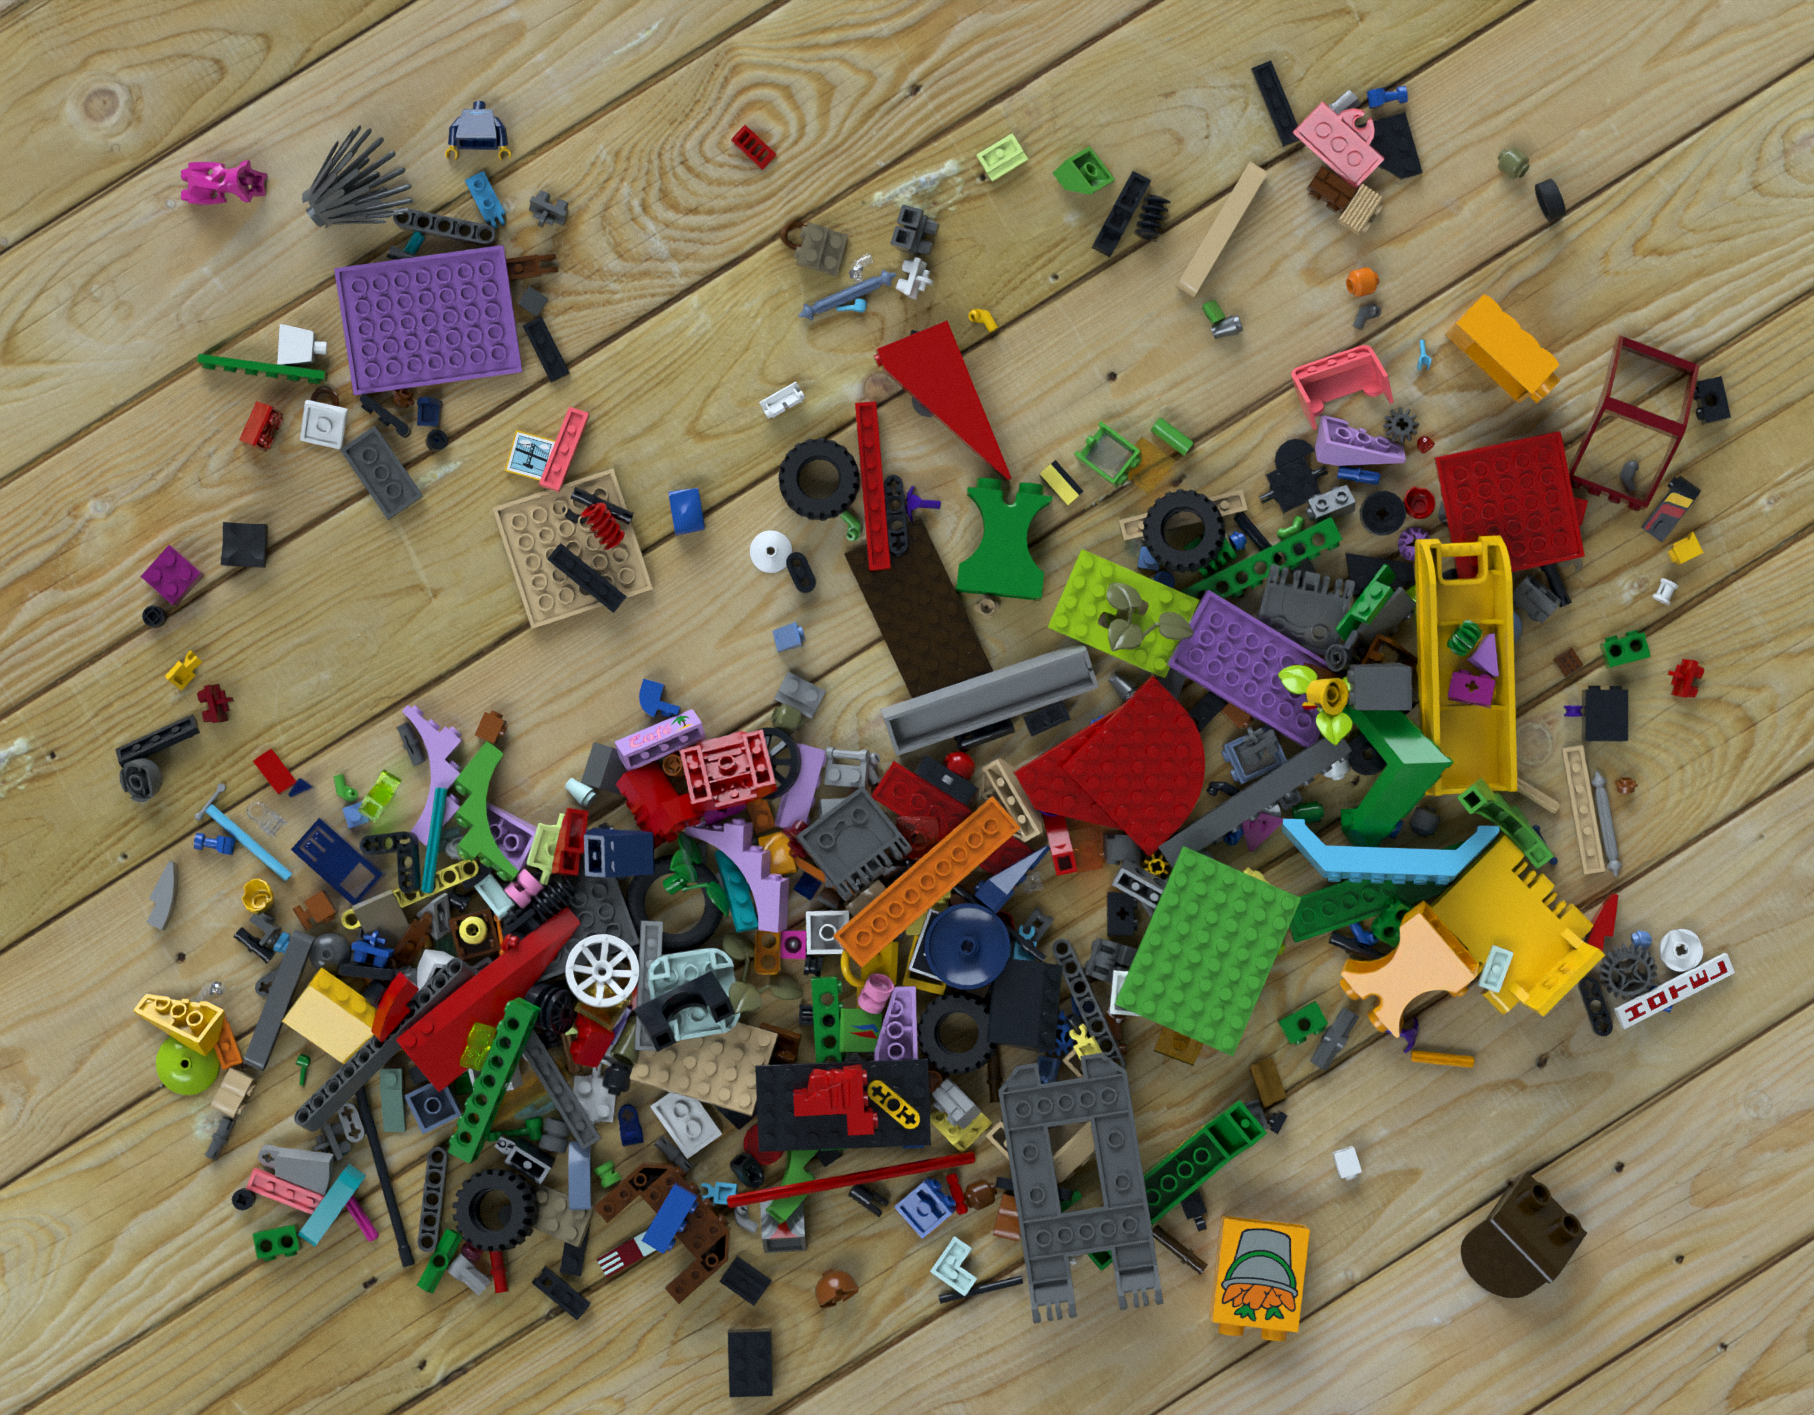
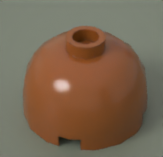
(835, 1287)

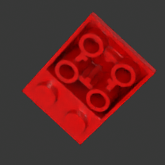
(261, 426)

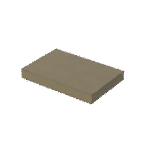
(383, 915)

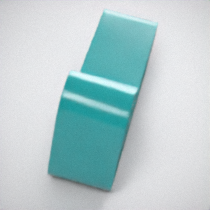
(331, 1205)

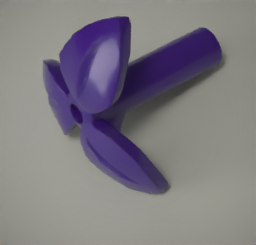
(915, 502)
(1409, 1035)

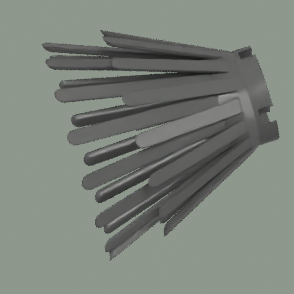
(333, 196)

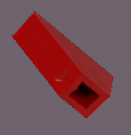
(1060, 845)

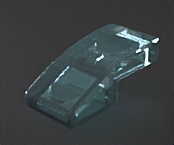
(532, 1111)

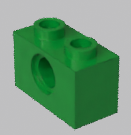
(1290, 1027)

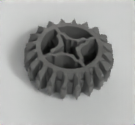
(1633, 957)

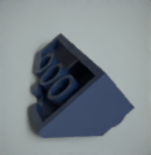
(999, 887)

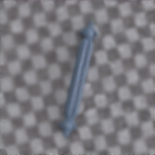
(847, 295)

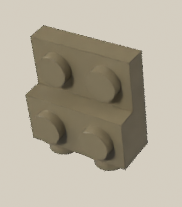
(820, 249)

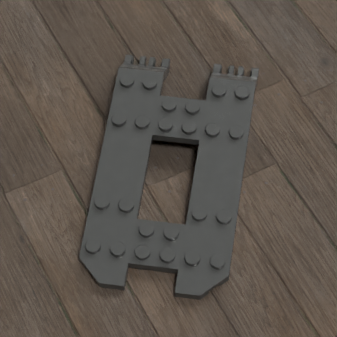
(1047, 1232)

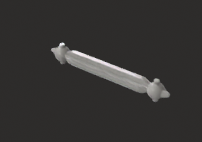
(1606, 823)

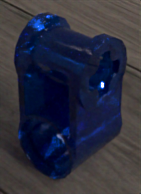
(630, 1129)

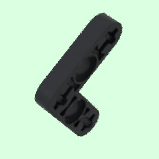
(403, 851)

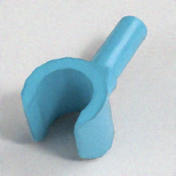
(859, 306)
(1423, 359)

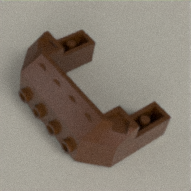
(704, 1234)

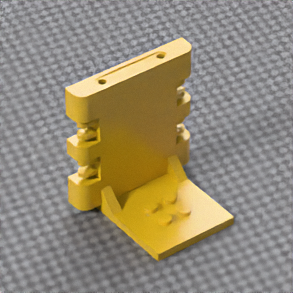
(1497, 908)

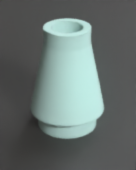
(582, 793)

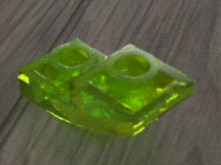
(478, 1046)

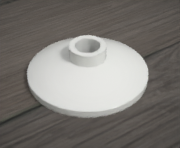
(764, 561)

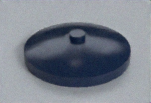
(967, 946)

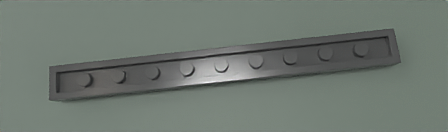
(555, 1083)

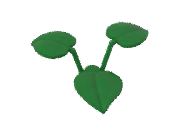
(685, 873)

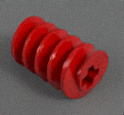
(605, 524)

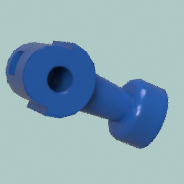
(1378, 96)
(222, 844)

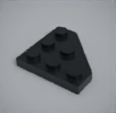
(1396, 145)

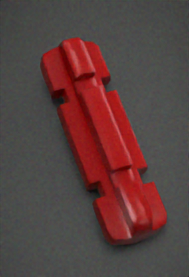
(956, 1193)

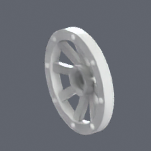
(604, 965)

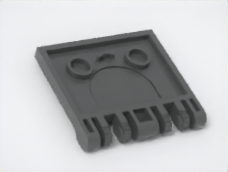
(1303, 611)
(852, 839)

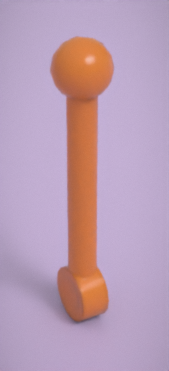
(498, 921)

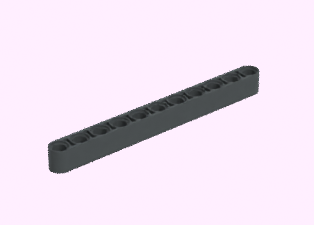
(374, 1053)

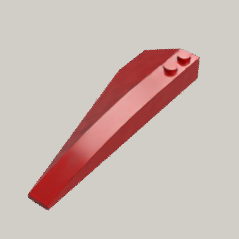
(442, 1034)

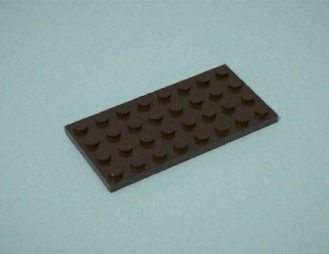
(920, 615)

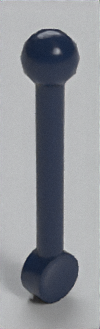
(1553, 861)

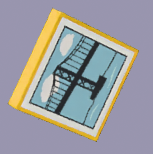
(529, 455)

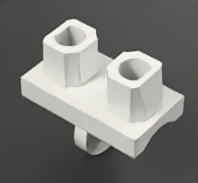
(917, 279)

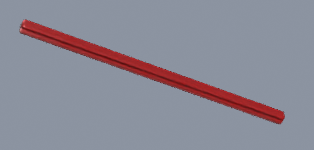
(850, 1179)

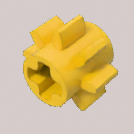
(1161, 864)

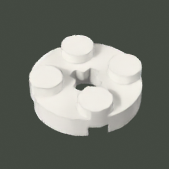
(1691, 944)

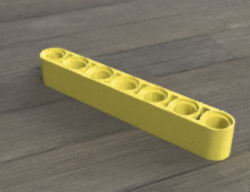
(441, 885)

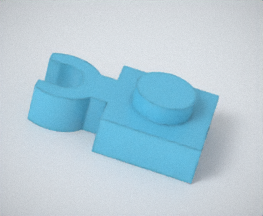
(1019, 953)
(720, 1192)

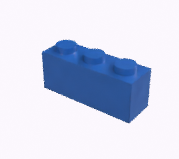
(670, 1219)

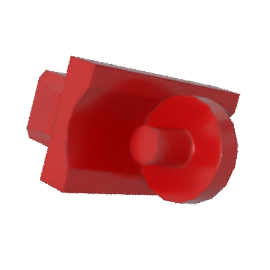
(1683, 678)

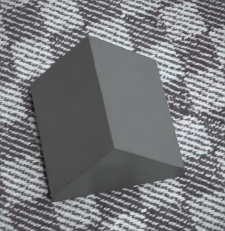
(603, 768)

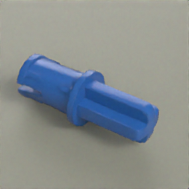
(1358, 475)

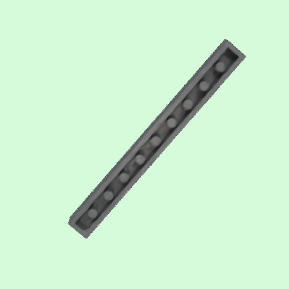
(1256, 797)

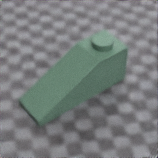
(393, 1099)

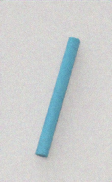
(248, 842)

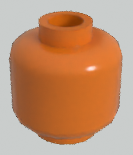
(1362, 282)

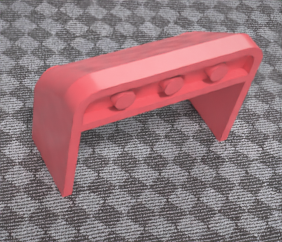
(1338, 377)

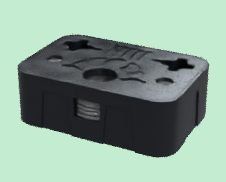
(946, 781)

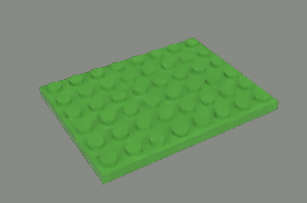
(1207, 951)

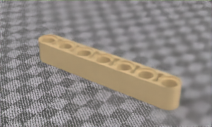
(1222, 229)

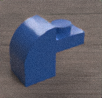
(650, 699)

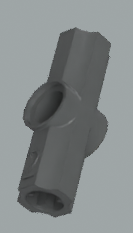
(1334, 1038)

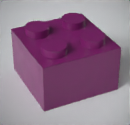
(172, 575)

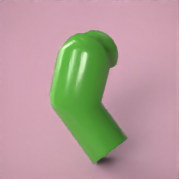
(1290, 531)
(344, 791)

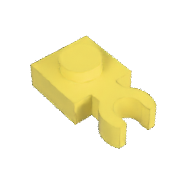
(1085, 1045)

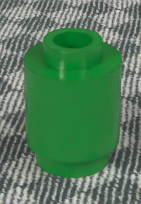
(1309, 811)

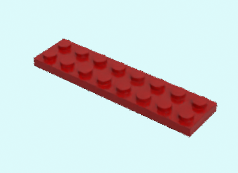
(913, 796)

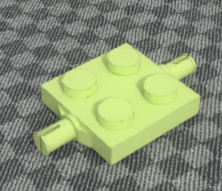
(543, 848)

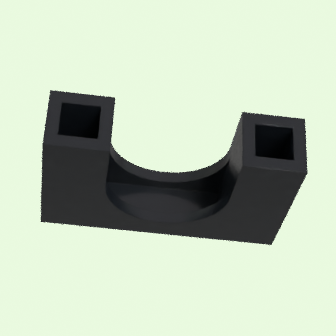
(699, 992)

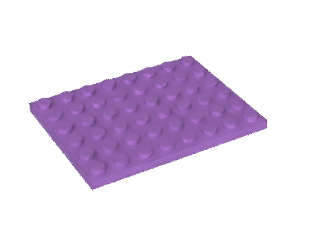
(428, 320)

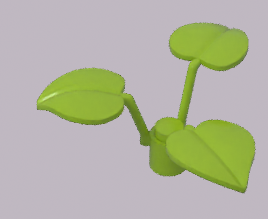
(1332, 727)

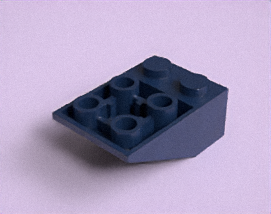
(618, 853)

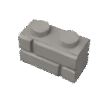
(955, 1103)

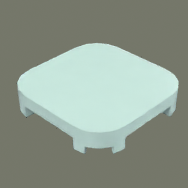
(679, 968)

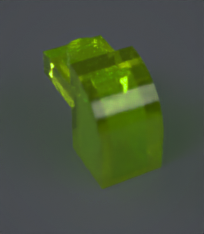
(380, 796)

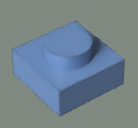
(1146, 561)
(353, 817)

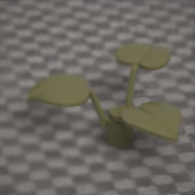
(1129, 636)
(744, 996)

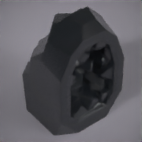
(747, 1170)

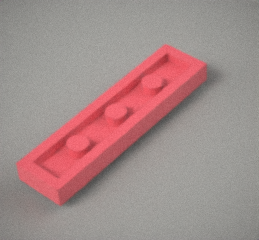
(564, 449)
(283, 1191)

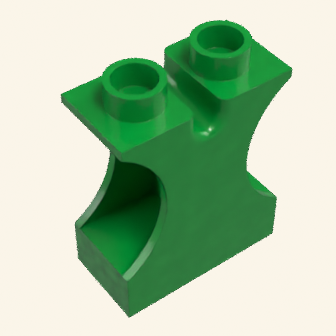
(1002, 560)

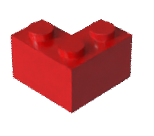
(590, 1043)

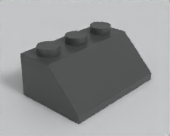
(1387, 620)

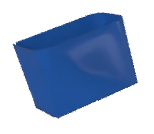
(686, 511)

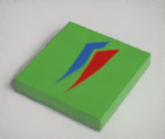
(859, 1030)

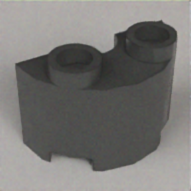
(1120, 848)

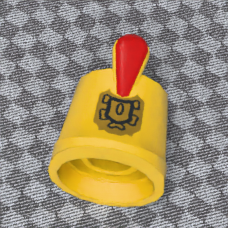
(1327, 695)

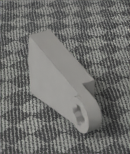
(300, 1167)

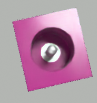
(793, 944)

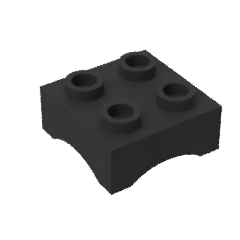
(244, 545)

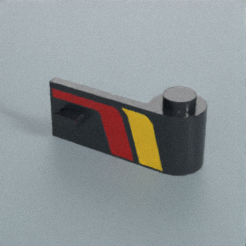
(1671, 508)

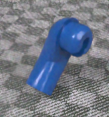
(1363, 937)

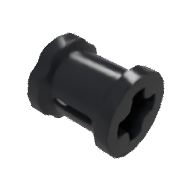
(458, 900)

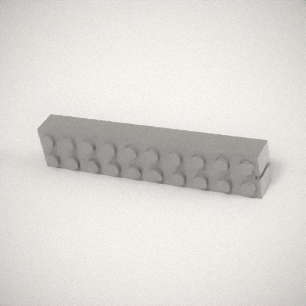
(989, 698)

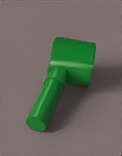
(304, 1062)

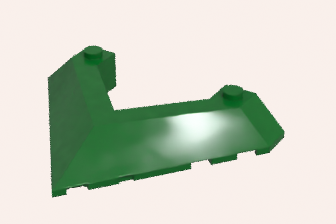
(1411, 770)

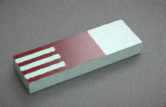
(624, 1255)

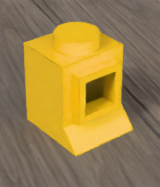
(1685, 549)

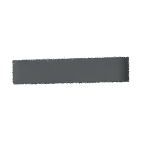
(453, 233)
(433, 1209)

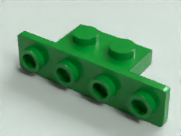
(1368, 603)

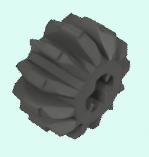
(1405, 419)

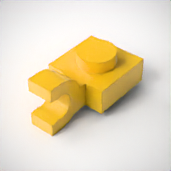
(183, 673)

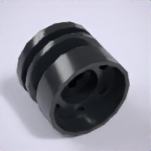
(1392, 505)
(556, 1007)

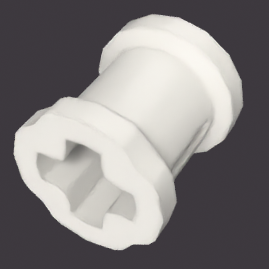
(1665, 591)

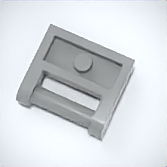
(847, 774)

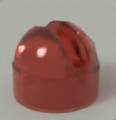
(1424, 444)

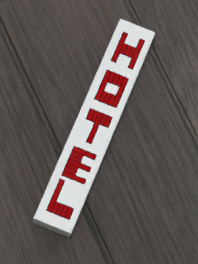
(1674, 990)

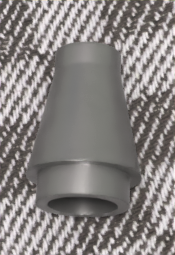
(1228, 327)
(1123, 686)

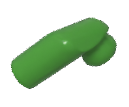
(854, 526)

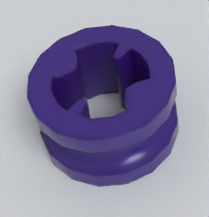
(1573, 711)

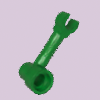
(532, 1129)

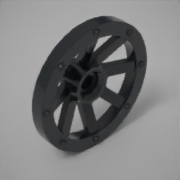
(794, 762)

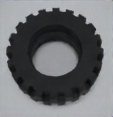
(819, 450)
(1184, 502)
(930, 1033)
(469, 1210)

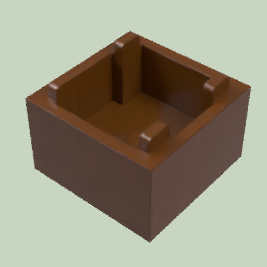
(489, 945)

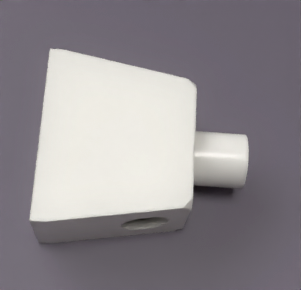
(298, 346)

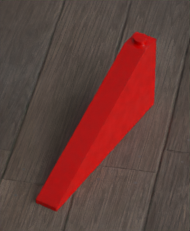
(936, 376)

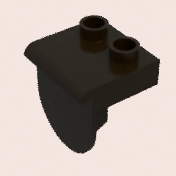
(1521, 1241)

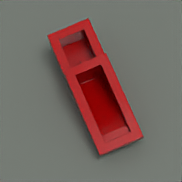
(570, 842)
(1603, 922)
(393, 1006)

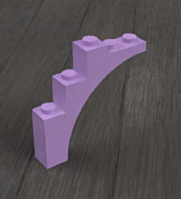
(443, 773)
(768, 889)

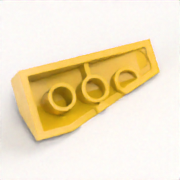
(186, 1021)

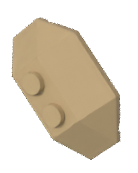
(1002, 784)

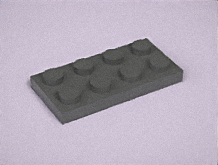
(381, 473)

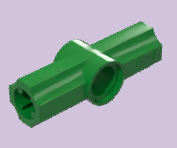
(445, 1248)

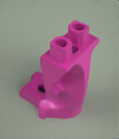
(234, 180)

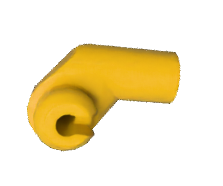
(984, 317)

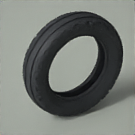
(674, 942)

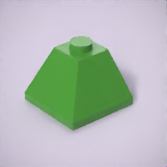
(1083, 173)

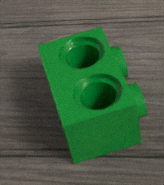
(1626, 654)
(1391, 919)
(276, 1237)

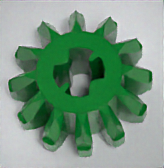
(1464, 638)

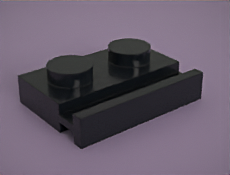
(745, 1280)

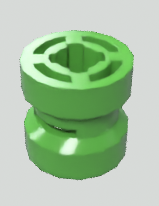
(607, 1174)

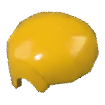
(258, 896)

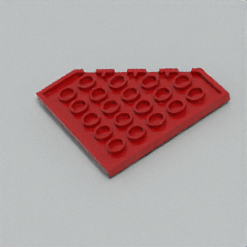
(1054, 790)

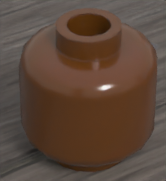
(980, 1194)

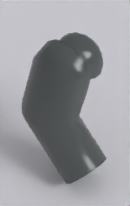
(1627, 474)

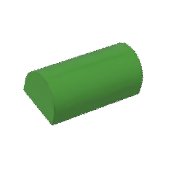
(1172, 436)

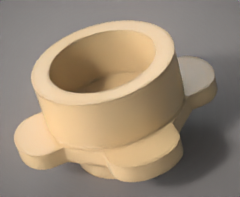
(987, 613)

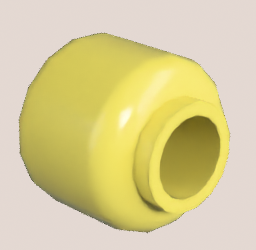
(473, 923)

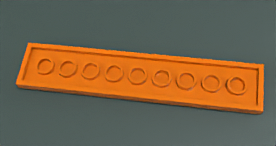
(926, 882)

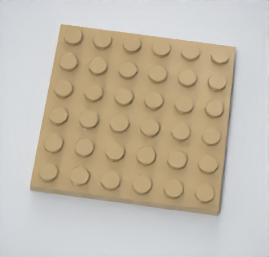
(535, 528)

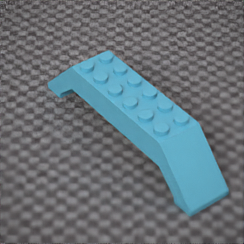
(1387, 863)

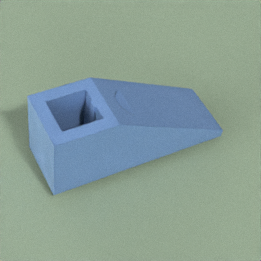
(788, 637)

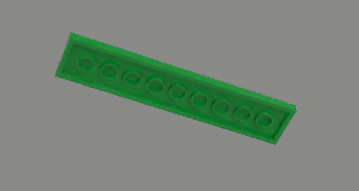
(1353, 902)

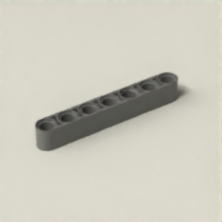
(1083, 998)
(279, 1000)

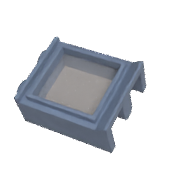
(1242, 768)

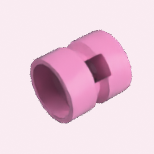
(526, 881)
(875, 993)

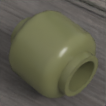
(1513, 163)
(787, 718)

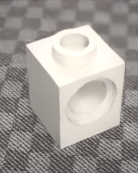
(1347, 1163)

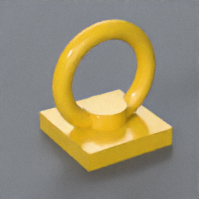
(884, 963)

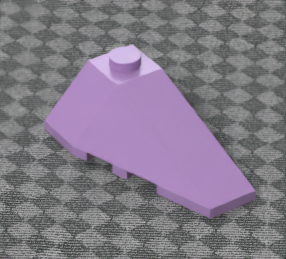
(1344, 445)
(511, 835)
(899, 1027)

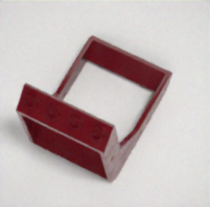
(1637, 416)

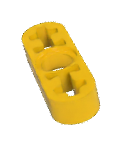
(902, 1119)

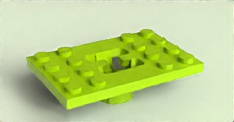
(1086, 600)

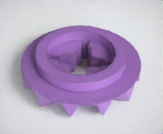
(1407, 537)

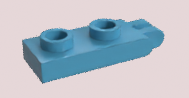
(486, 199)

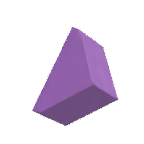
(1485, 656)

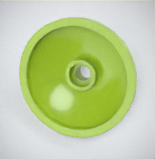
(190, 1080)

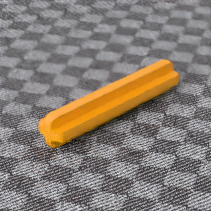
(1442, 1059)

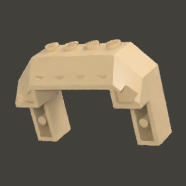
(1069, 1142)

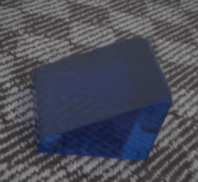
(300, 787)
(807, 886)

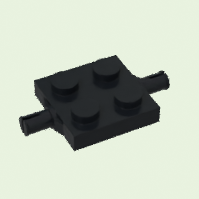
(1292, 484)

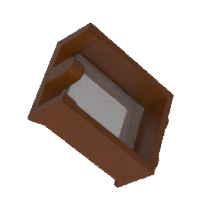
(1388, 651)

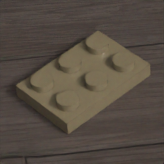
(557, 1219)

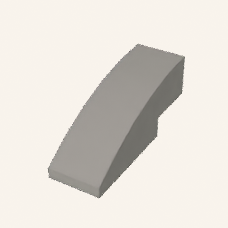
(164, 896)

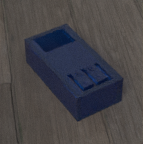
(337, 860)

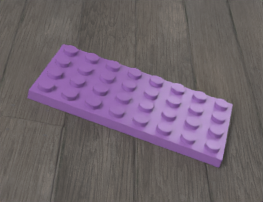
(1241, 664)

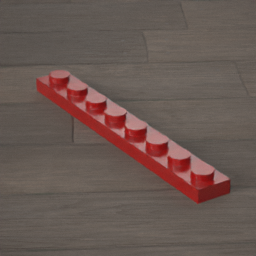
(872, 486)

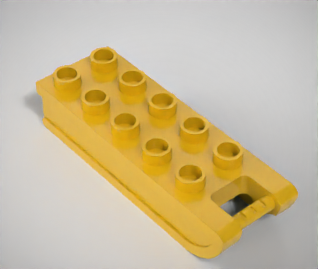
(1473, 736)

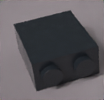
(1605, 714)

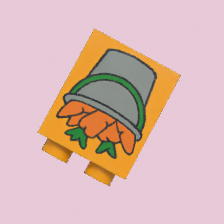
(1259, 1277)

